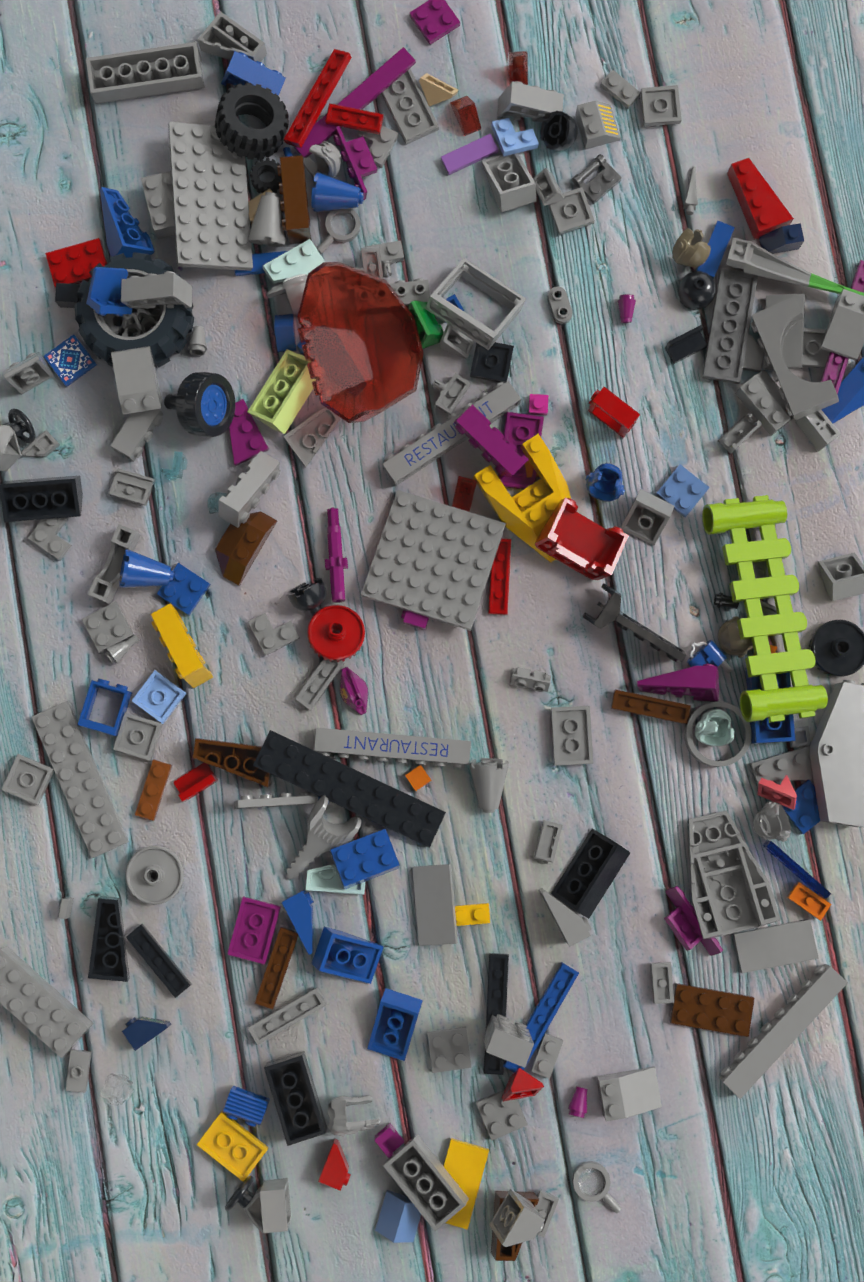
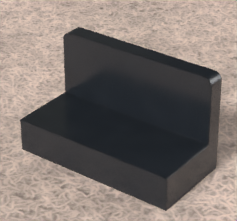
(686, 345)

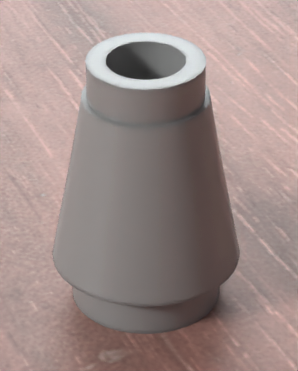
(197, 341)

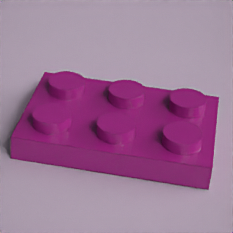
(254, 930)

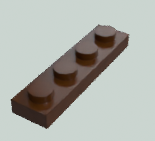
(650, 706)
(277, 968)

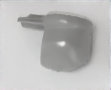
(293, 288)

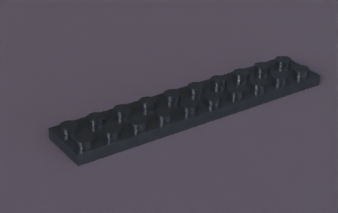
(349, 788)

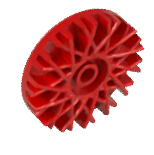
(333, 645)

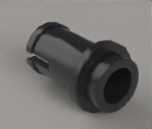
(725, 601)

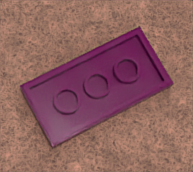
(518, 430)

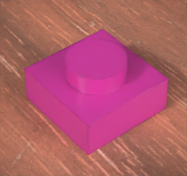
(538, 404)

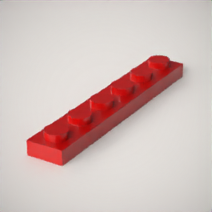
(317, 98)

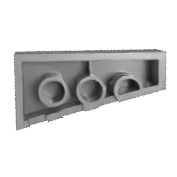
(248, 489)

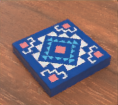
(70, 360)

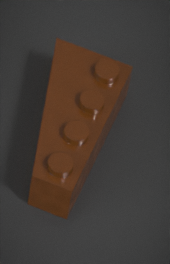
(233, 758)

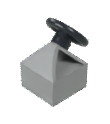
(9, 445)
(268, 1207)

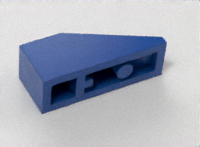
(300, 912)

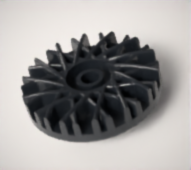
(825, 649)

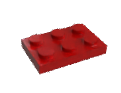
(75, 262)

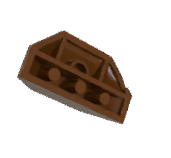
(242, 545)

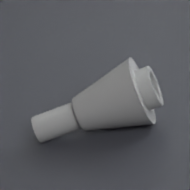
(117, 651)

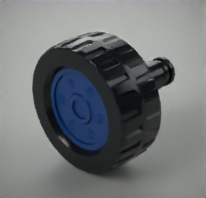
(203, 404)

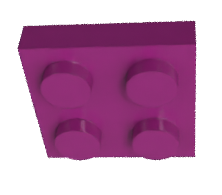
(434, 19)

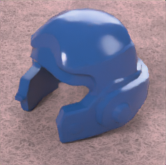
(605, 483)

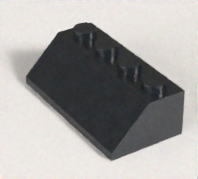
(41, 498)
(590, 873)

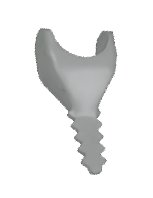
(322, 837)

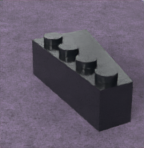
(108, 949)

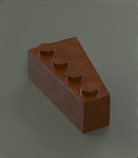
(295, 199)

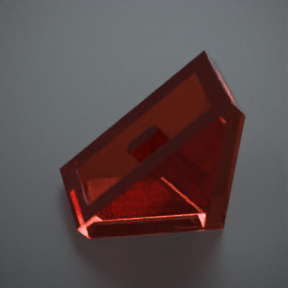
(518, 67)
(466, 115)
(464, 493)

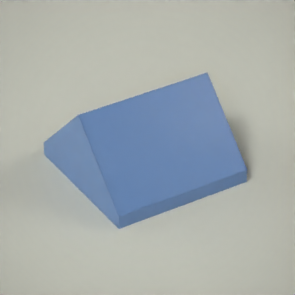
(398, 1218)

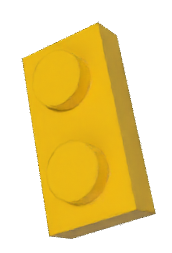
(472, 914)

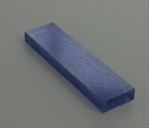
(796, 869)

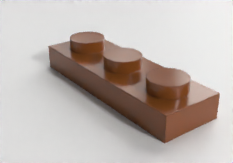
(153, 790)

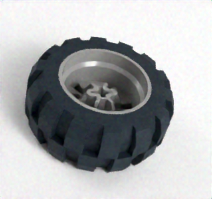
(169, 324)

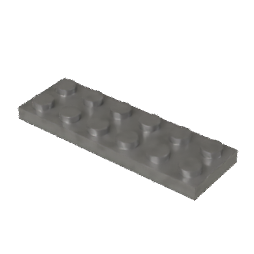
(730, 326)

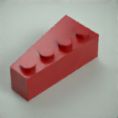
(757, 199)

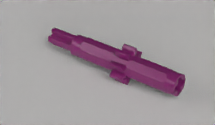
(336, 562)

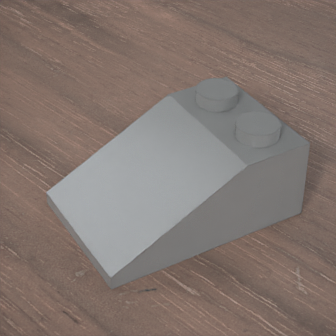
(509, 181)
(846, 326)
(28, 373)
(136, 380)
(569, 923)
(628, 1093)

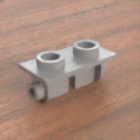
(539, 681)

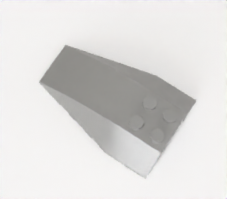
(726, 879)

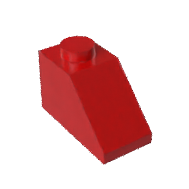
(335, 1168)

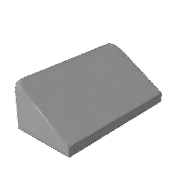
(547, 187)

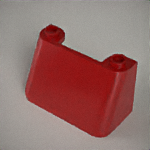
(581, 542)

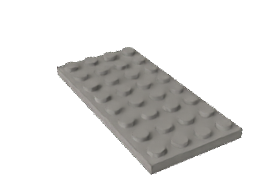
(208, 200)

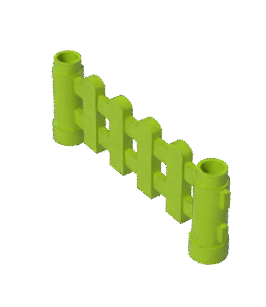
(771, 701)

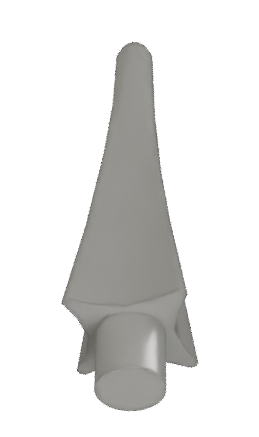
(691, 197)

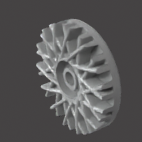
(140, 878)

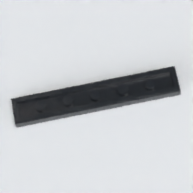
(496, 1003)

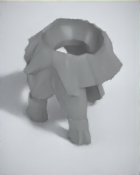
(338, 1119)

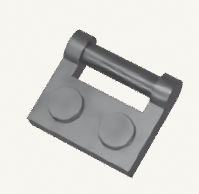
(601, 183)

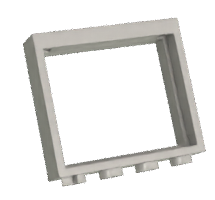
(462, 321)

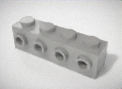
(412, 291)

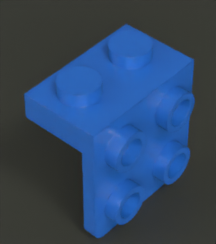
(105, 291)

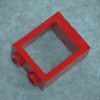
(613, 411)

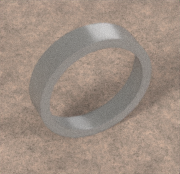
(689, 741)

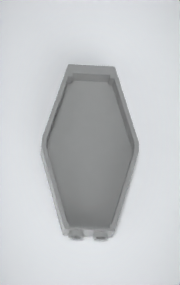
(839, 757)

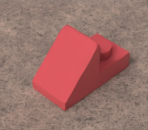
(781, 794)

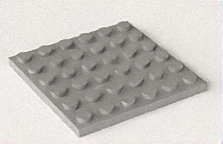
(433, 560)

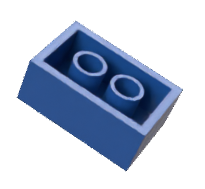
(364, 859)

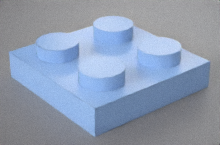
(159, 697)

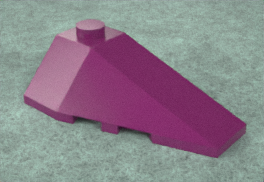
(696, 681)

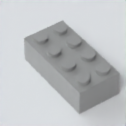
(508, 1040)
(426, 1182)

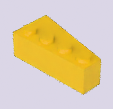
(180, 646)

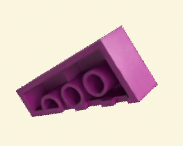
(490, 442)

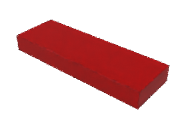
(354, 118)

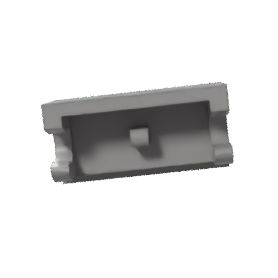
(818, 429)
(739, 433)

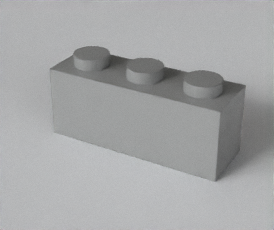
(136, 432)

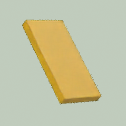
(466, 1166)

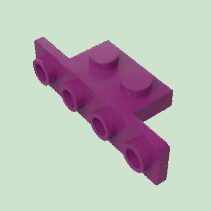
(357, 158)
(685, 923)

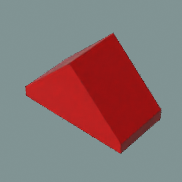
(521, 1086)

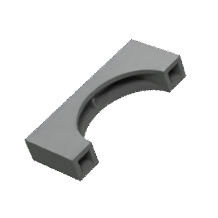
(802, 395)

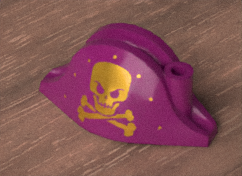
(354, 691)

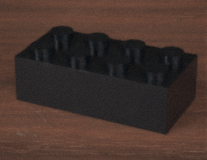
(295, 1098)

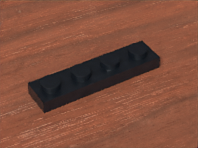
(158, 960)

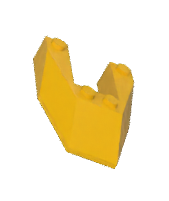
(532, 507)

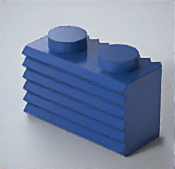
(246, 1106)

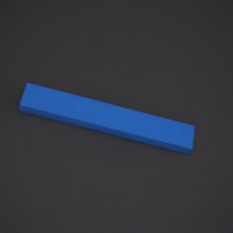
(547, 1007)

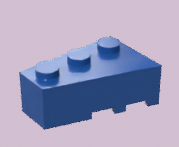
(244, 70)

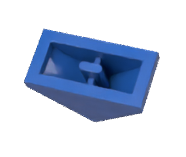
(285, 332)

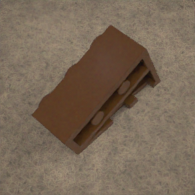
(499, 1251)

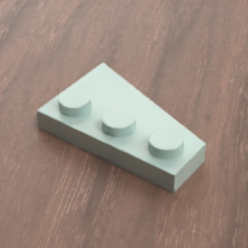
(294, 262)
(327, 880)

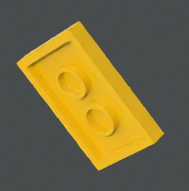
(232, 1146)

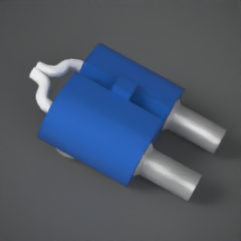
(708, 654)

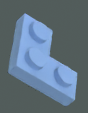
(513, 142)

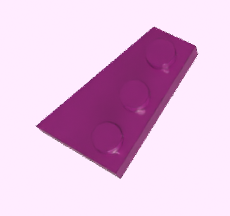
(245, 435)

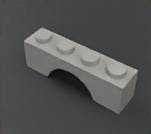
(107, 581)

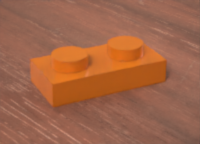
(809, 900)

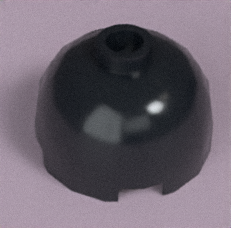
(559, 131)
(696, 290)
(308, 596)

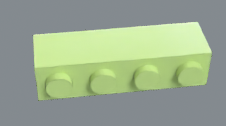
(283, 393)

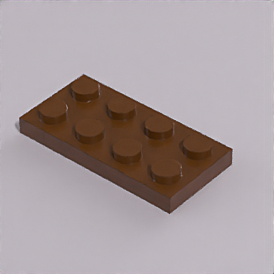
(712, 1010)

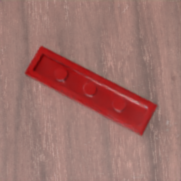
(500, 579)

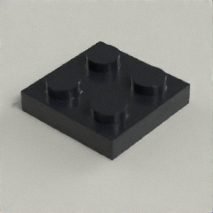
(492, 363)

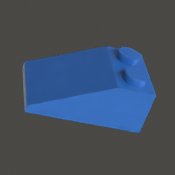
(346, 955)
(394, 1024)

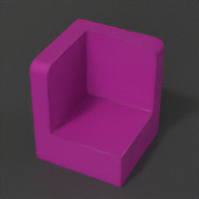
(388, 1140)

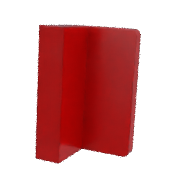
(195, 781)

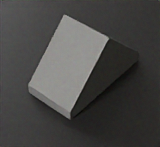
(456, 342)

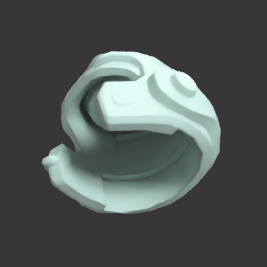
(714, 728)

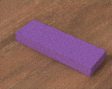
(469, 154)

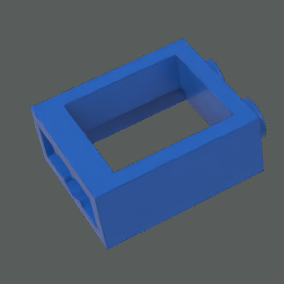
(89, 702)

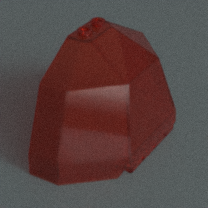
(357, 341)

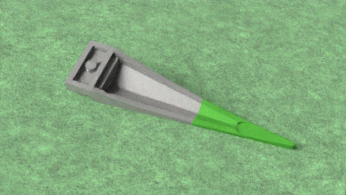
(762, 263)

